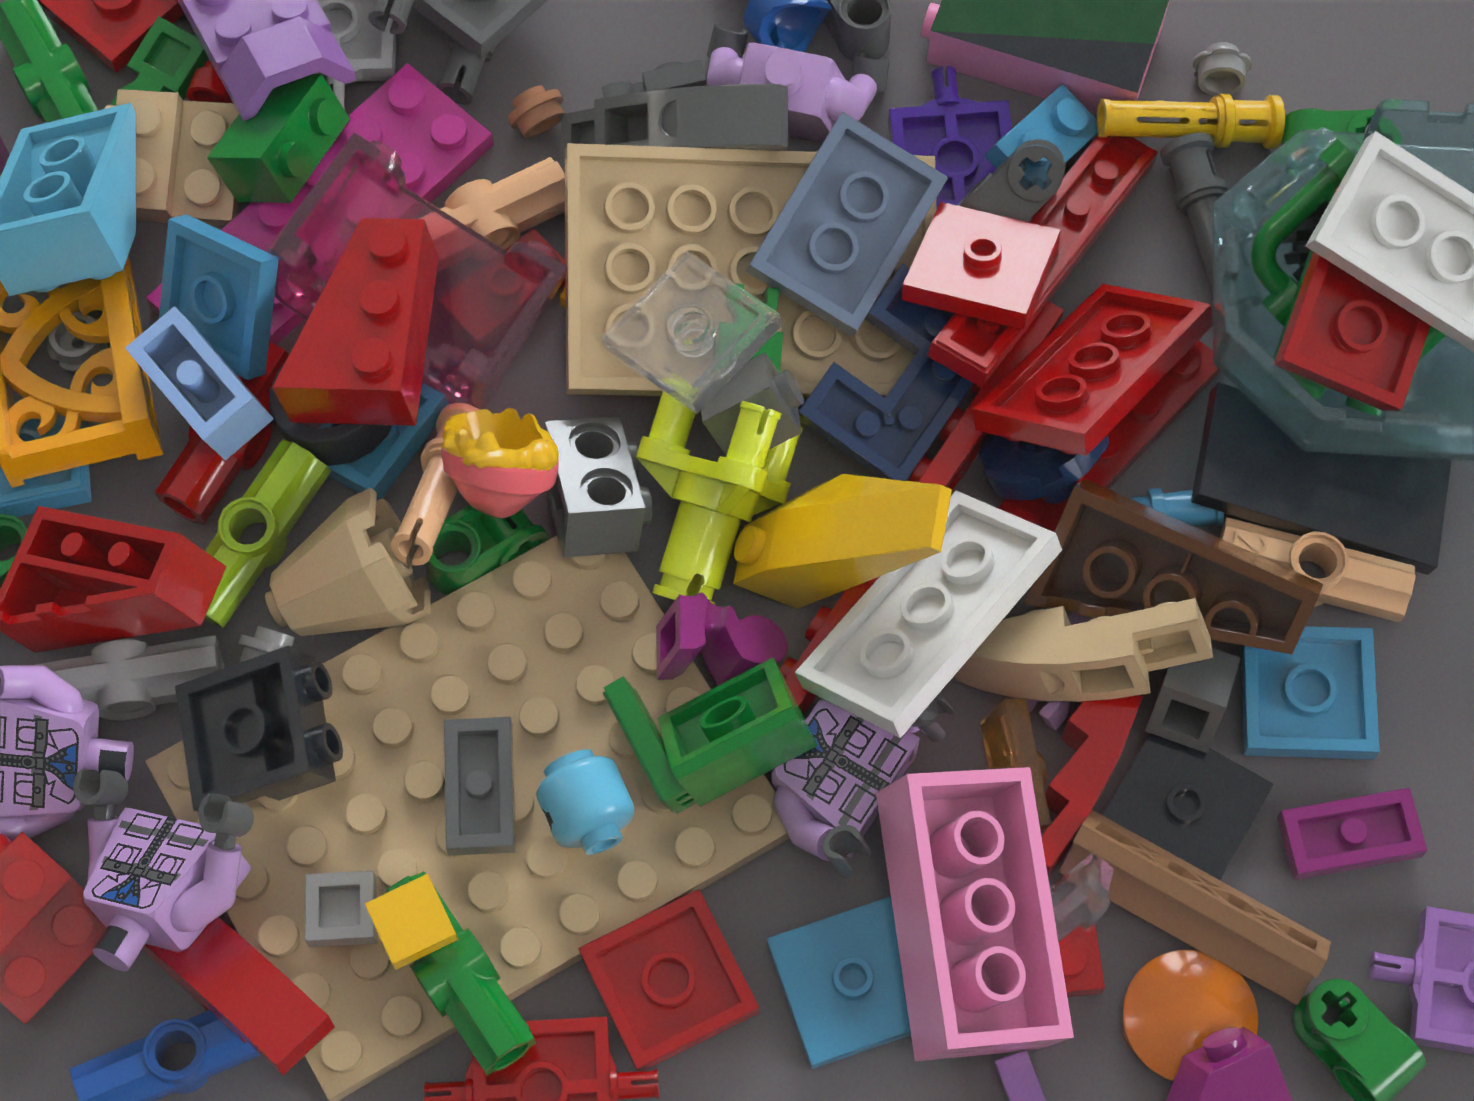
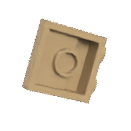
(172, 157)

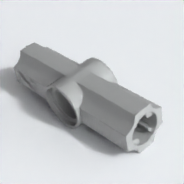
(133, 677)

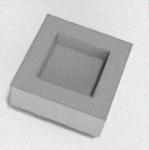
(337, 908)

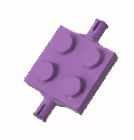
(1437, 980)

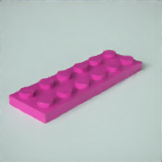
(409, 116)

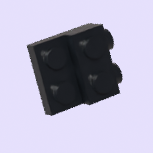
(259, 728)

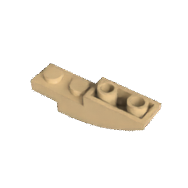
(1088, 661)

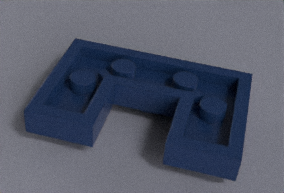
(895, 430)

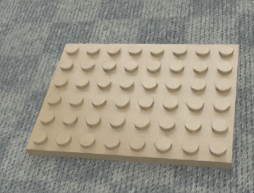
(516, 645)

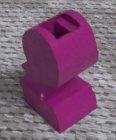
(725, 641)

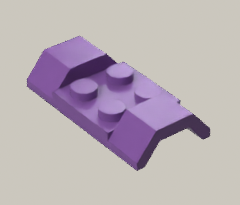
(265, 45)

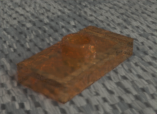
(1011, 744)

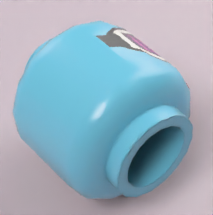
(585, 801)

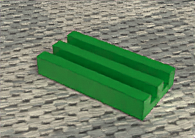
(646, 743)

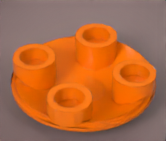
(1180, 1003)

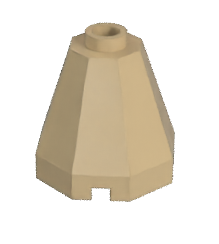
(348, 575)

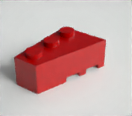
(367, 332)
(102, 582)

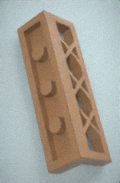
(1202, 909)

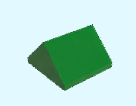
(734, 733)

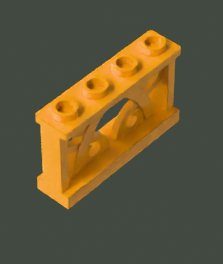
(122, 405)

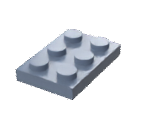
(847, 224)

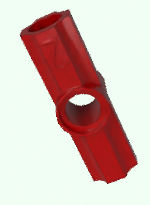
(200, 473)

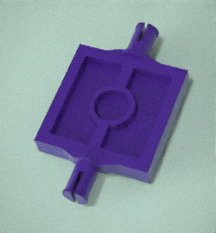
(953, 132)

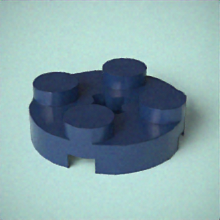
(1034, 471)

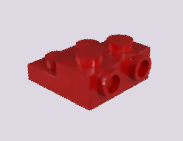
(42, 927)

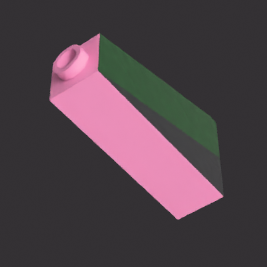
(1039, 44)

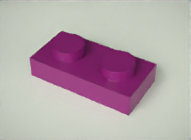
(1351, 833)

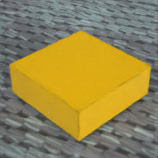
(411, 921)

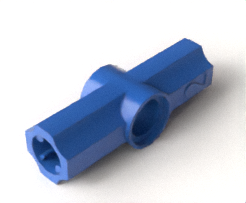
(137, 1069)

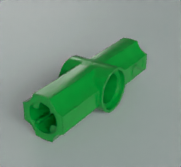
(42, 64)
(466, 989)

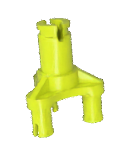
(712, 493)

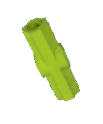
(275, 498)

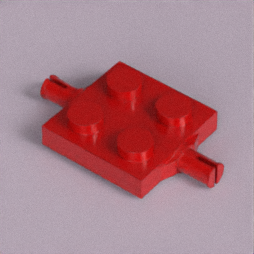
(563, 1065)

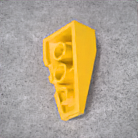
(840, 537)

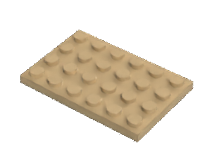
(645, 206)

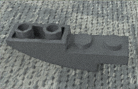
(685, 117)

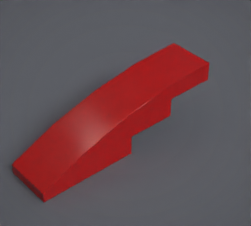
(1098, 737)
(247, 994)

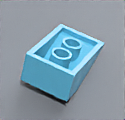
(68, 201)

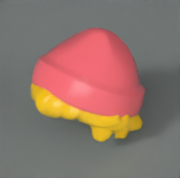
(499, 459)

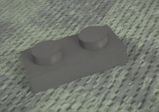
(479, 786)

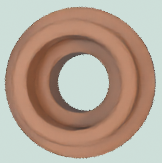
(536, 111)

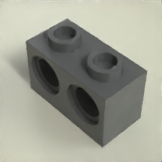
(597, 488)

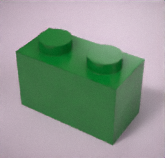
(283, 144)

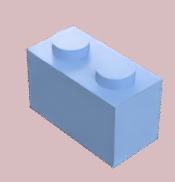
(199, 383)

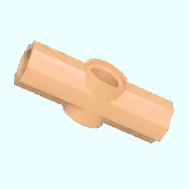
(510, 205)
(1353, 577)

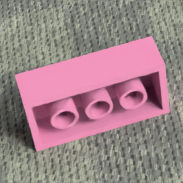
(973, 913)

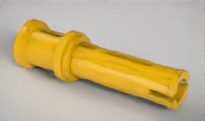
(1221, 116)

